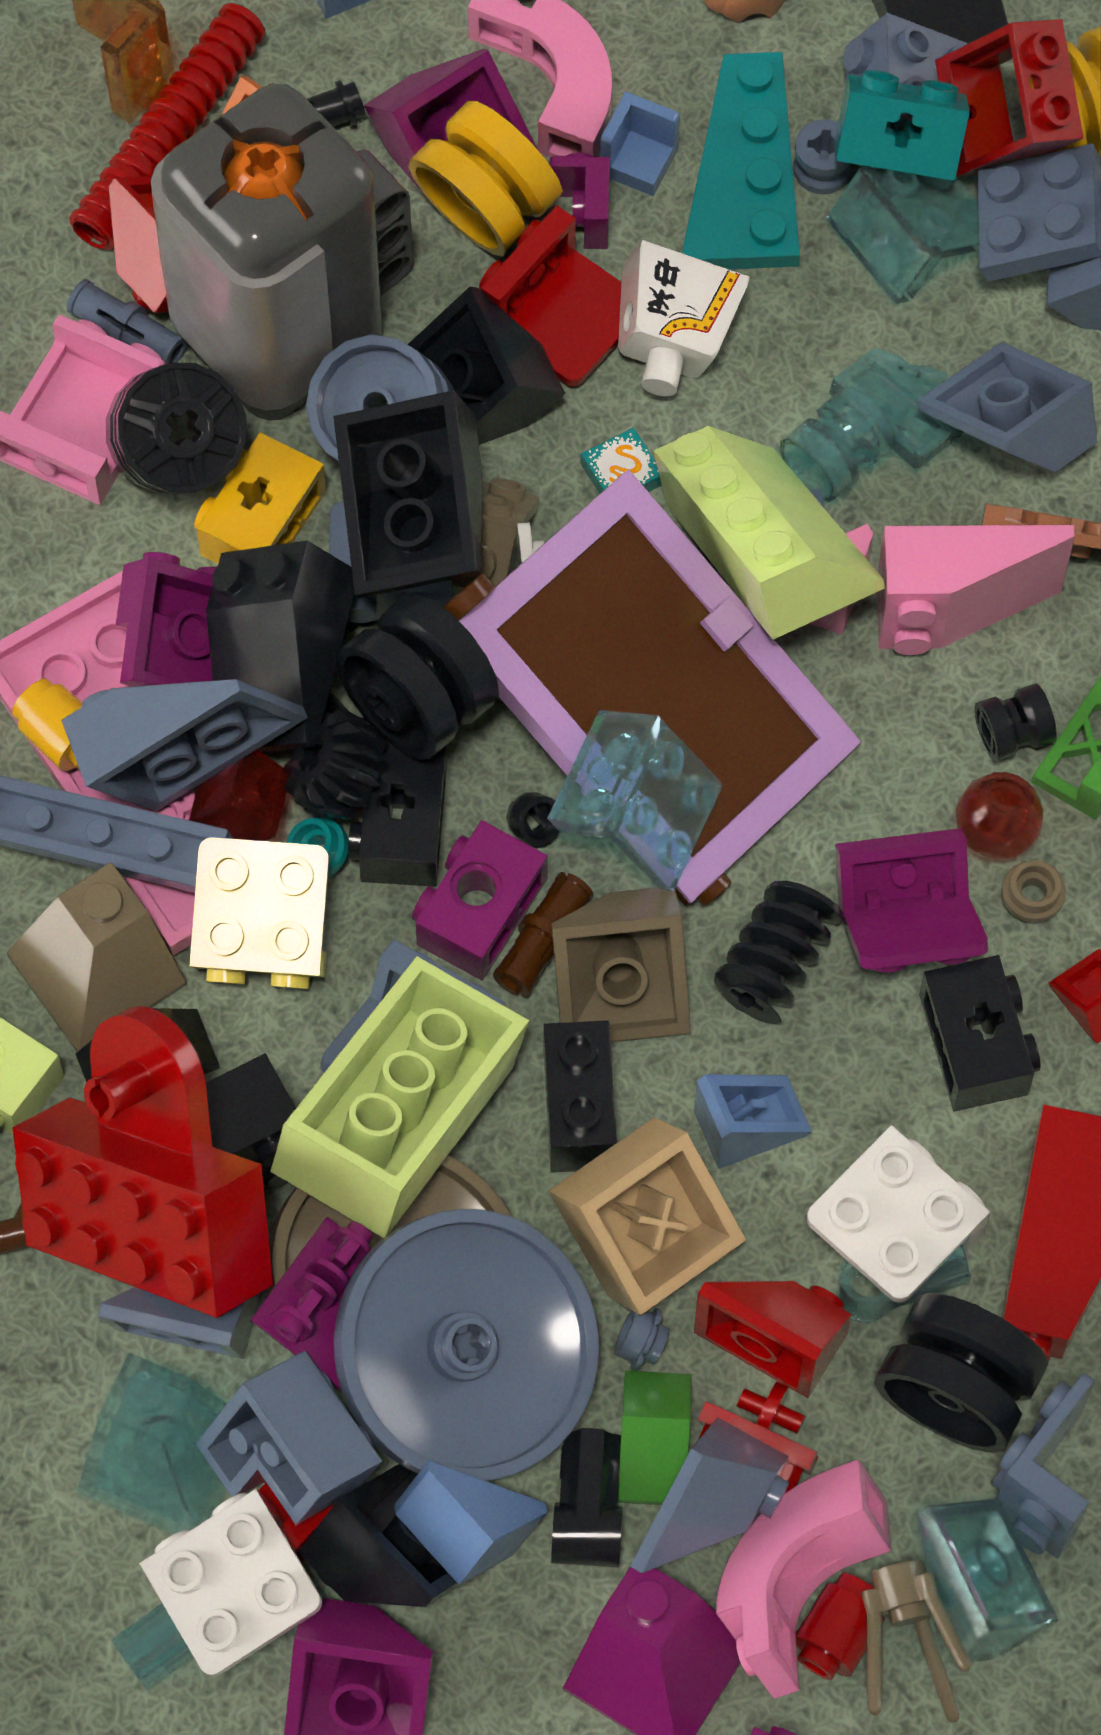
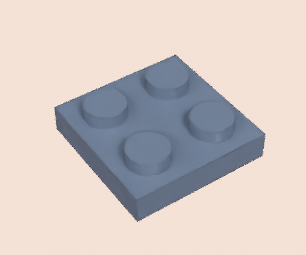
(1039, 212)

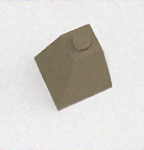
(95, 956)
(624, 964)

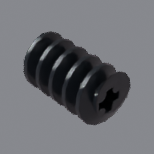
(772, 947)

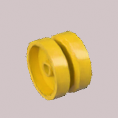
(485, 177)

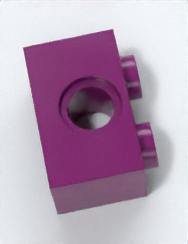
(472, 934)

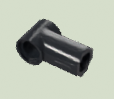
(588, 1514)

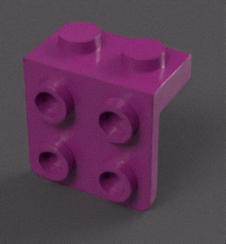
(908, 900)

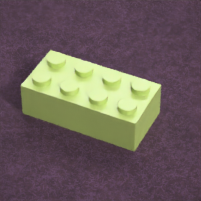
(399, 1096)

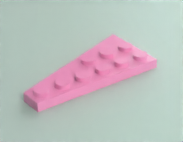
(85, 653)

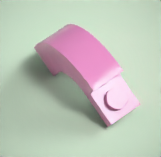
(567, 53)
(784, 1558)

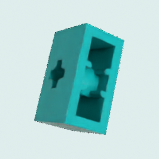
(927, 144)

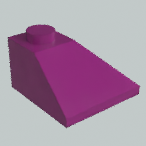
(426, 100)
(654, 1657)
(356, 1674)

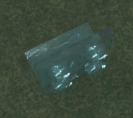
(640, 791)

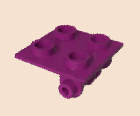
(307, 1297)

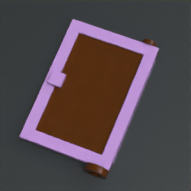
(642, 624)

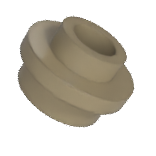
(1036, 874)

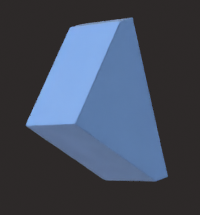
(747, 1115)
(466, 1519)

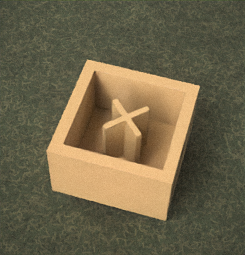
(647, 1215)

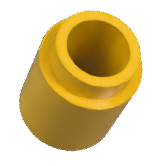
(40, 717)

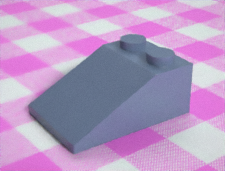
(171, 737)

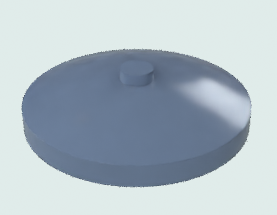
(466, 1344)

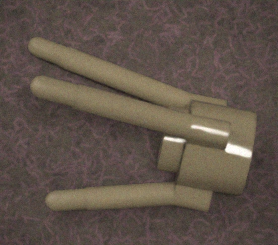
(911, 1597)

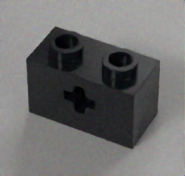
(409, 847)
(976, 1068)
(578, 1093)

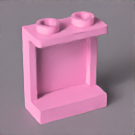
(62, 414)

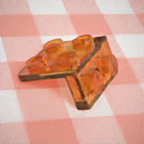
(133, 50)

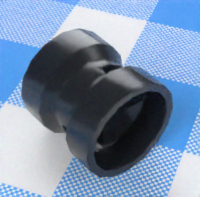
(1015, 722)

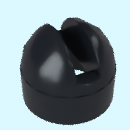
(539, 808)

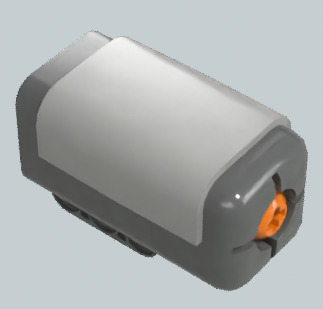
(276, 244)

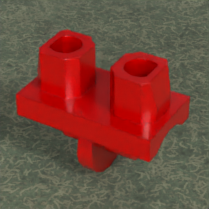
(770, 1413)

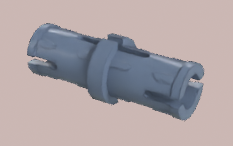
(129, 322)

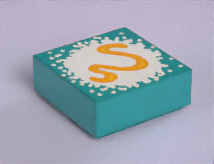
(615, 456)

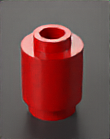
(835, 1629)

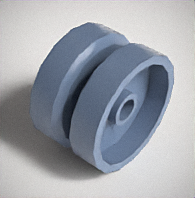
(365, 376)

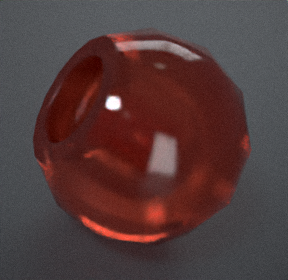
(1000, 815)

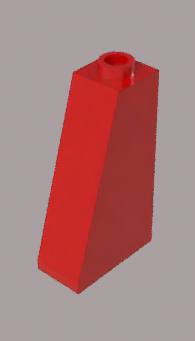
(1058, 1231)

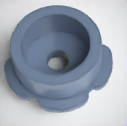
(641, 1338)

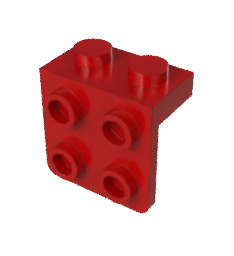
(558, 296)

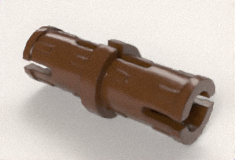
(534, 944)

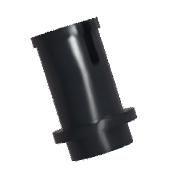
(339, 104)

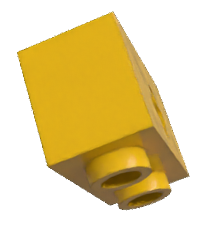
(263, 500)

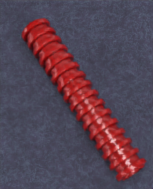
(175, 114)

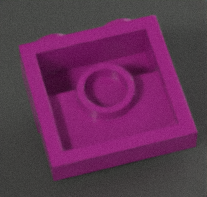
(164, 621)

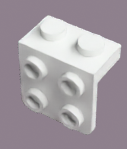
(898, 1215)
(232, 1582)

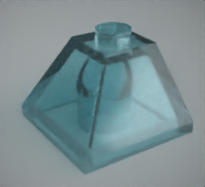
(147, 1451)
(984, 1577)

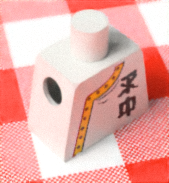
(674, 313)

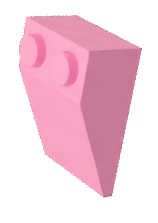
(963, 579)

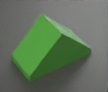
(653, 1434)

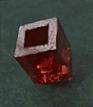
(243, 798)

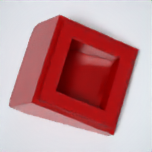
(1081, 993)

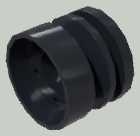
(140, 435)

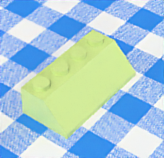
(762, 529)

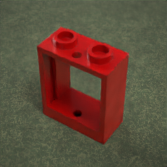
(1048, 109)

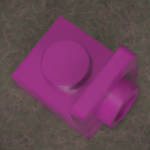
(588, 183)

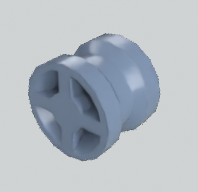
(816, 170)

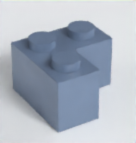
(293, 1436)

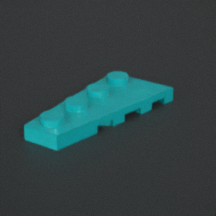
(745, 177)

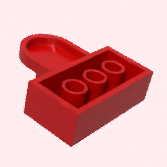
(135, 1175)

